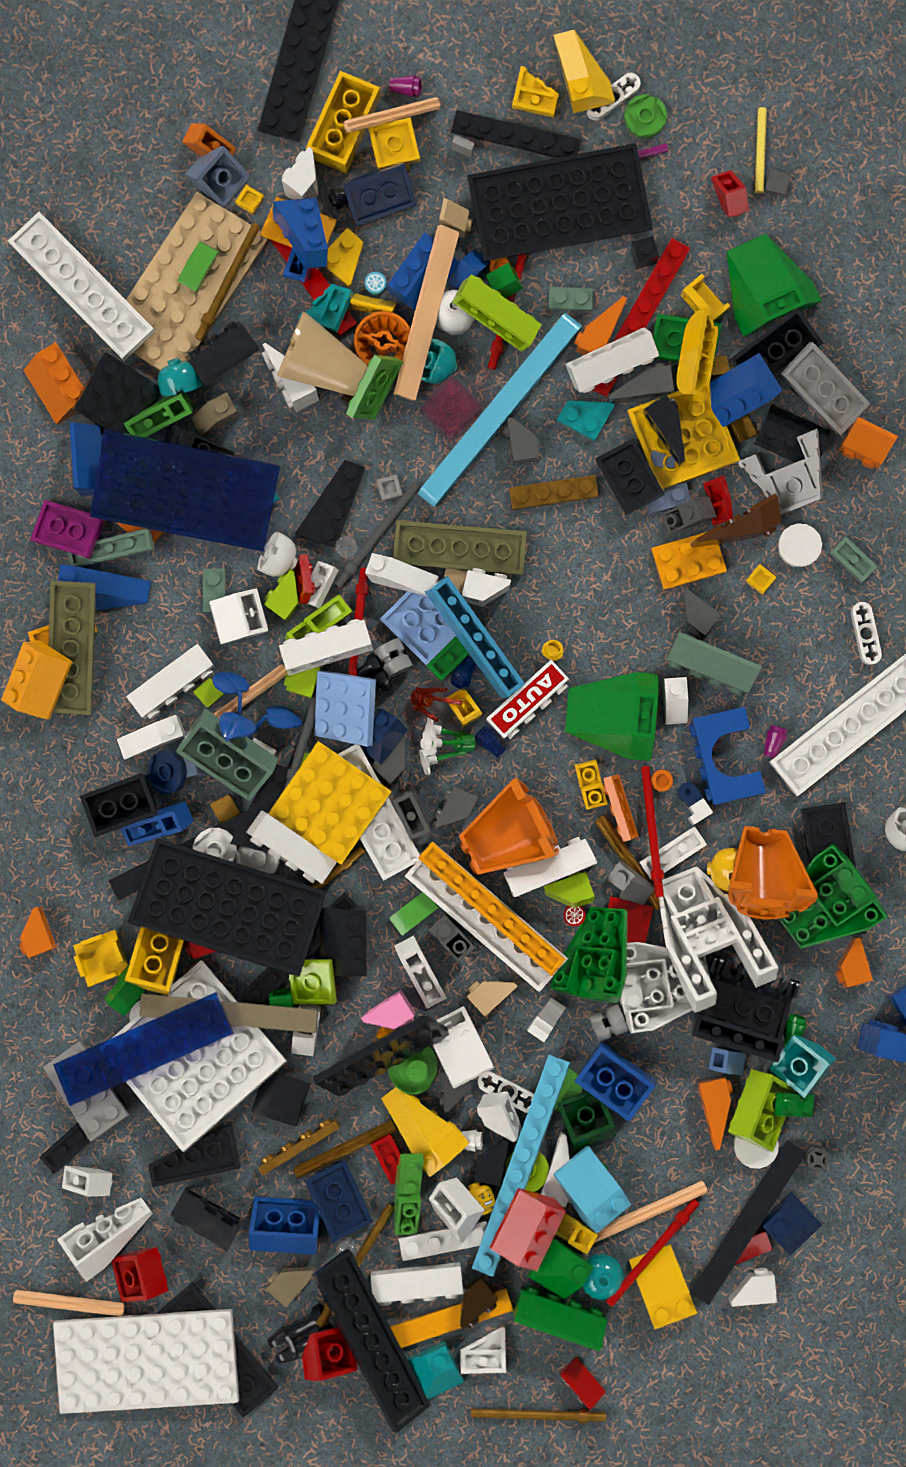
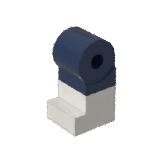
(695, 802)

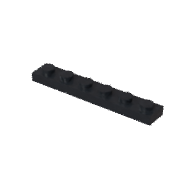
(514, 135)

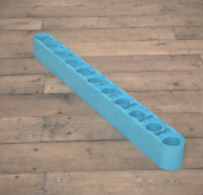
(499, 410)

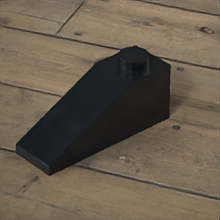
(666, 423)

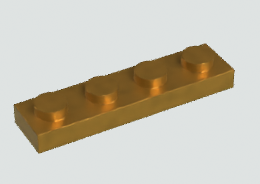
(553, 492)
(290, 1150)

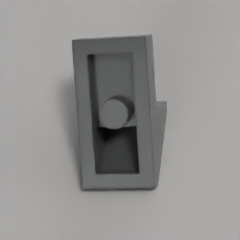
(633, 885)

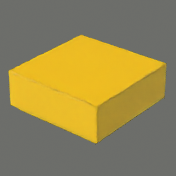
(249, 199)
(760, 579)

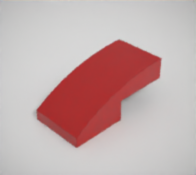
(720, 498)

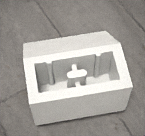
(301, 179)
(484, 588)
(238, 616)
(456, 1207)

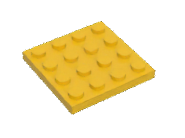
(704, 439)
(329, 802)

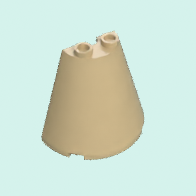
(321, 359)

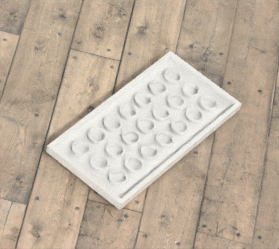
(146, 1361)

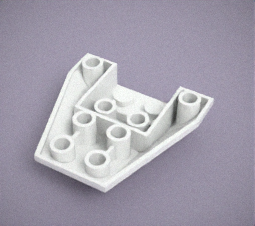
(652, 988)

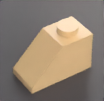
(455, 217)
(489, 994)

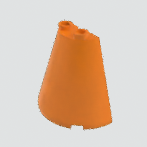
(509, 832)
(769, 876)

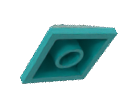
(802, 1064)
(435, 1369)

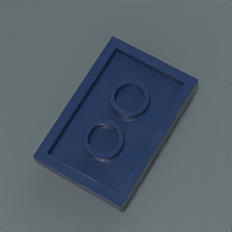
(379, 193)
(338, 1200)

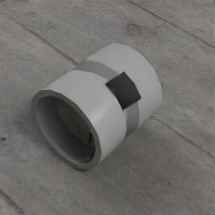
(396, 665)
(615, 1019)

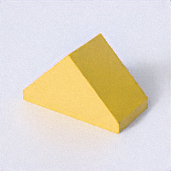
(468, 710)

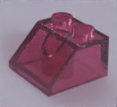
(451, 408)

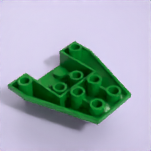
(766, 284)
(616, 714)
(843, 902)
(596, 957)

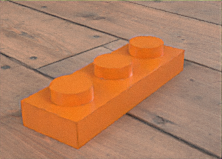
(620, 807)

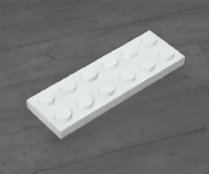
(385, 835)

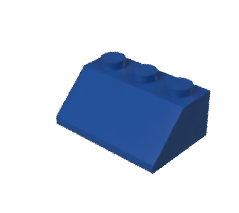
(409, 277)
(742, 390)
(85, 451)
(615, 1081)
(284, 1226)

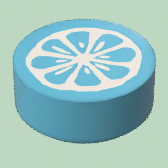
(375, 283)

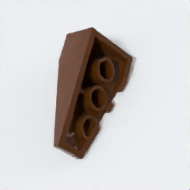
(754, 522)

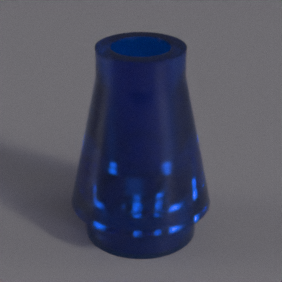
(463, 674)
(489, 740)

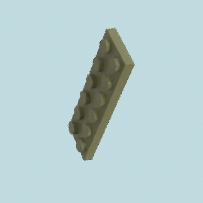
(460, 547)
(74, 637)

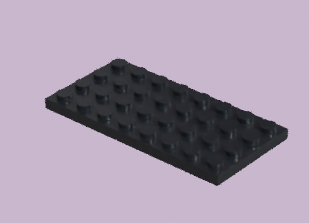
(559, 202)
(227, 907)

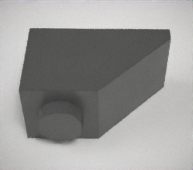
(698, 614)
(411, 813)

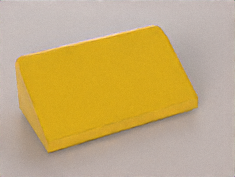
(371, 304)

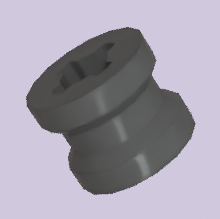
(820, 1161)

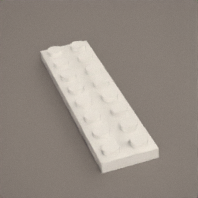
(81, 286)
(844, 729)
(479, 926)

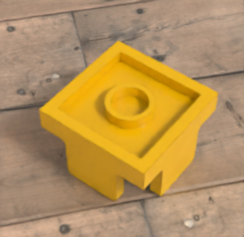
(394, 144)
(100, 958)

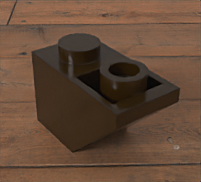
(477, 1299)

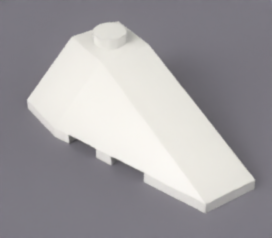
(97, 1244)

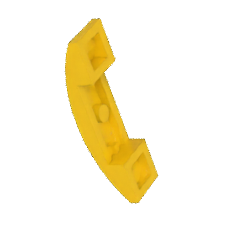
(576, 1233)

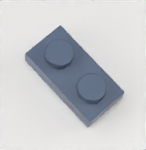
(673, 497)

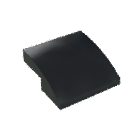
(281, 1098)

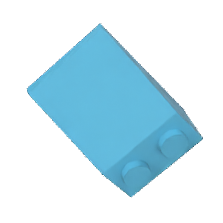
(591, 1190)

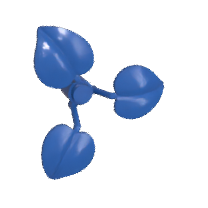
(235, 725)

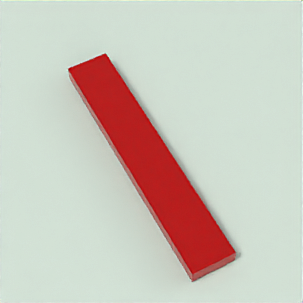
(316, 286)

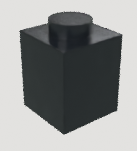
(644, 252)

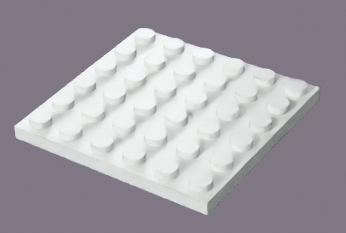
(210, 1082)

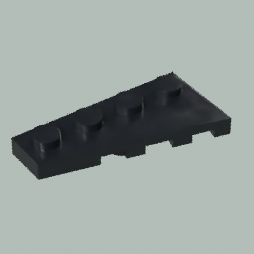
(330, 512)
(264, 801)
(206, 1157)

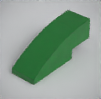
(123, 994)

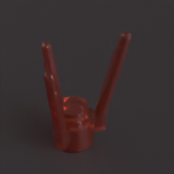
(422, 698)

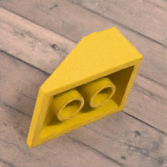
(664, 1289)

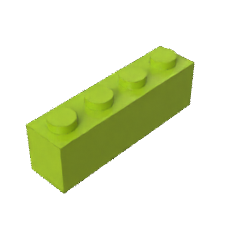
(496, 312)

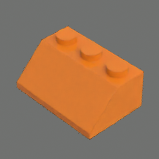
(54, 382)

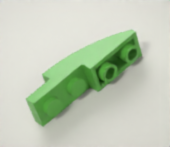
(408, 1194)

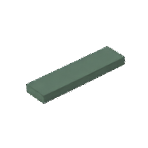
(116, 548)

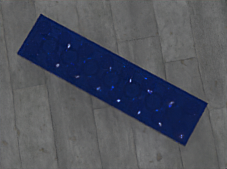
(143, 1049)

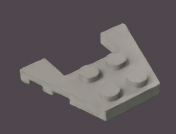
(795, 483)

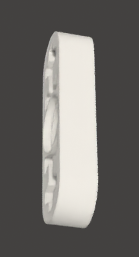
(629, 92)
(860, 641)
(489, 1089)

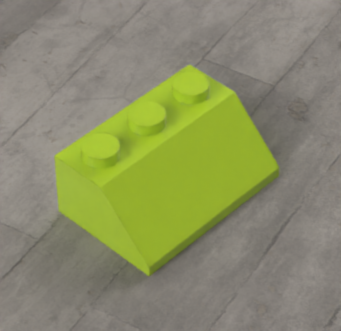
(755, 1111)

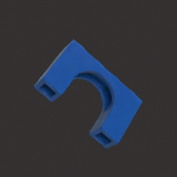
(720, 786)

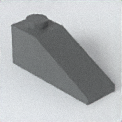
(649, 384)

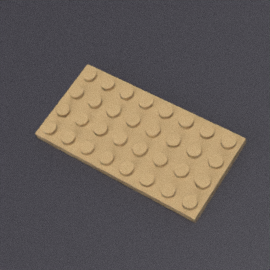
(170, 305)

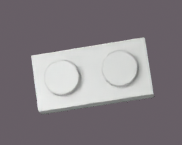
(323, 577)

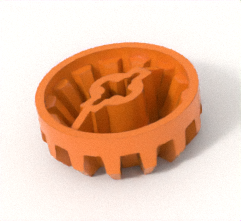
(383, 323)

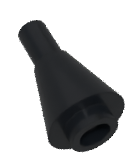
(337, 198)

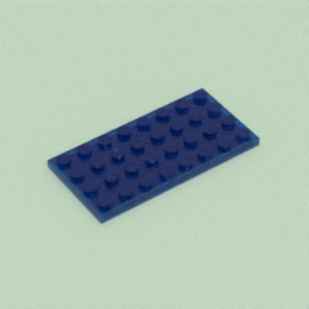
(184, 490)

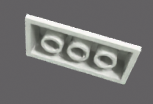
(539, 873)

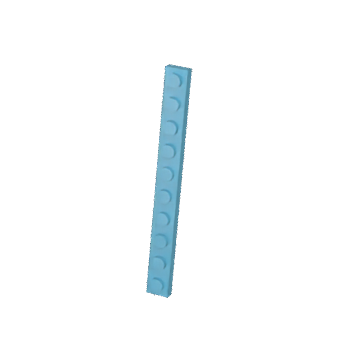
(523, 1156)

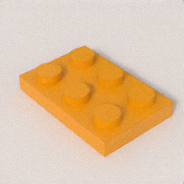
(682, 564)

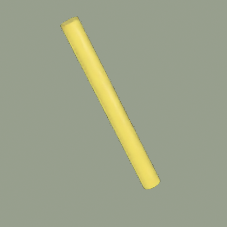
(760, 152)

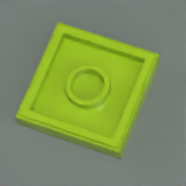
(315, 983)

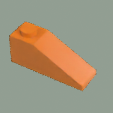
(600, 330)
(716, 1103)

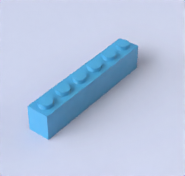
(474, 637)

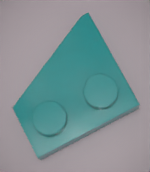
(331, 307)
(585, 417)

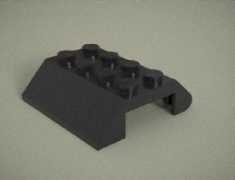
(745, 1015)

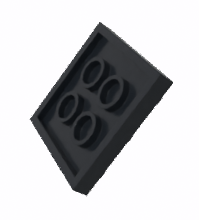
(115, 394)

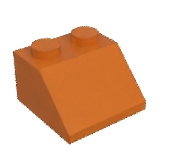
(867, 443)

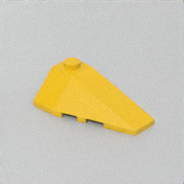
(583, 77)
(424, 1130)

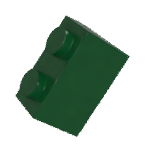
(586, 1120)

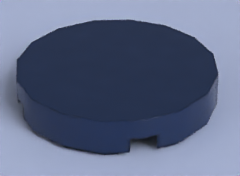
(166, 772)

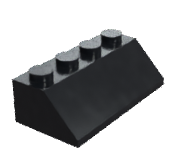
(780, 343)

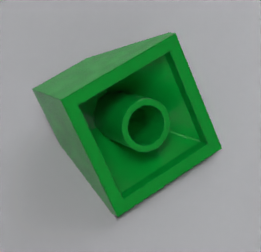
(562, 1270)

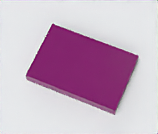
(66, 529)

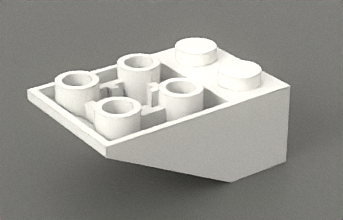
(295, 393)
(462, 1049)

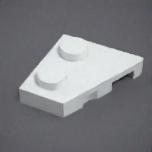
(485, 1354)

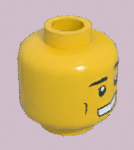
(483, 1195)

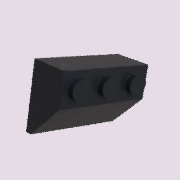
(221, 352)
(781, 431)
(119, 804)
(344, 939)

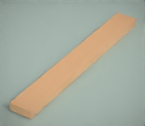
(426, 312)

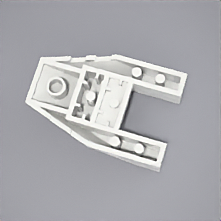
(701, 921)

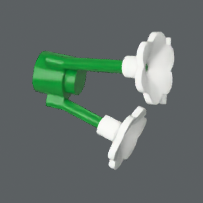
(463, 743)

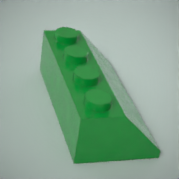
(559, 1317)

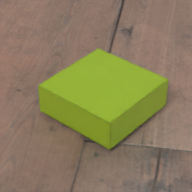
(208, 693)

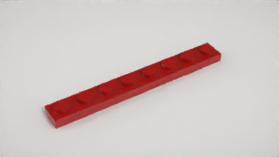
(650, 297)

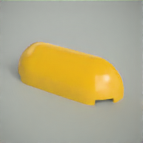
(697, 353)

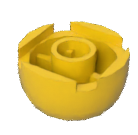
(722, 867)

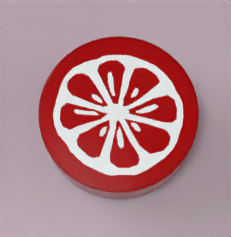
(574, 916)

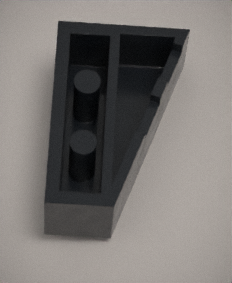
(207, 1218)

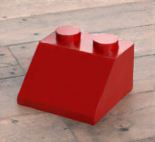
(140, 1275)
(327, 1356)

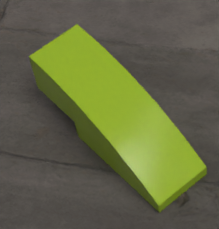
(326, 616)

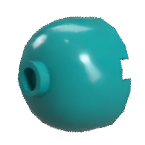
(439, 363)
(177, 377)
(604, 1278)

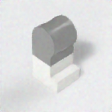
(546, 1019)

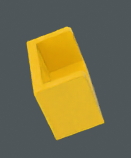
(700, 296)

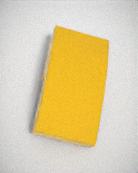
(590, 784)

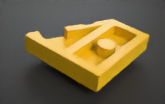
(533, 95)
(344, 256)

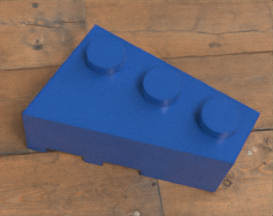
(304, 229)

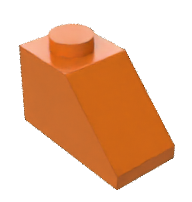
(204, 139)
(36, 935)
(853, 965)

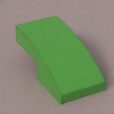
(197, 266)
(413, 913)

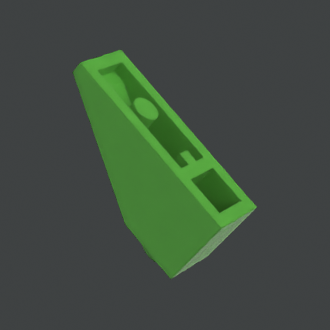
(160, 415)

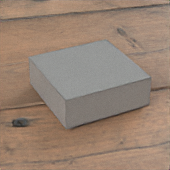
(463, 146)
(389, 488)

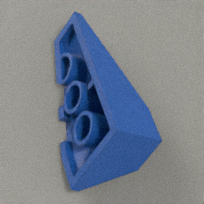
(111, 589)

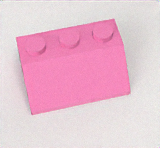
(391, 1012)

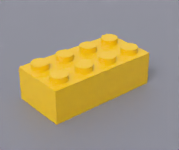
(346, 101)

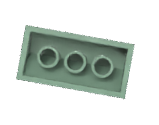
(712, 663)
(235, 763)

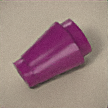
(406, 85)
(774, 741)

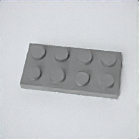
(825, 388)
(96, 1113)

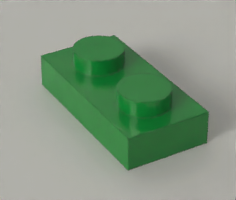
(447, 659)
(794, 1105)

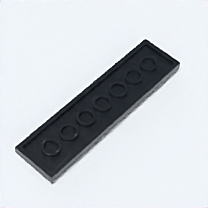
(298, 68)
(371, 1340)

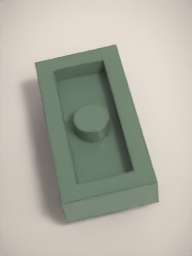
(570, 299)
(853, 560)
(213, 586)

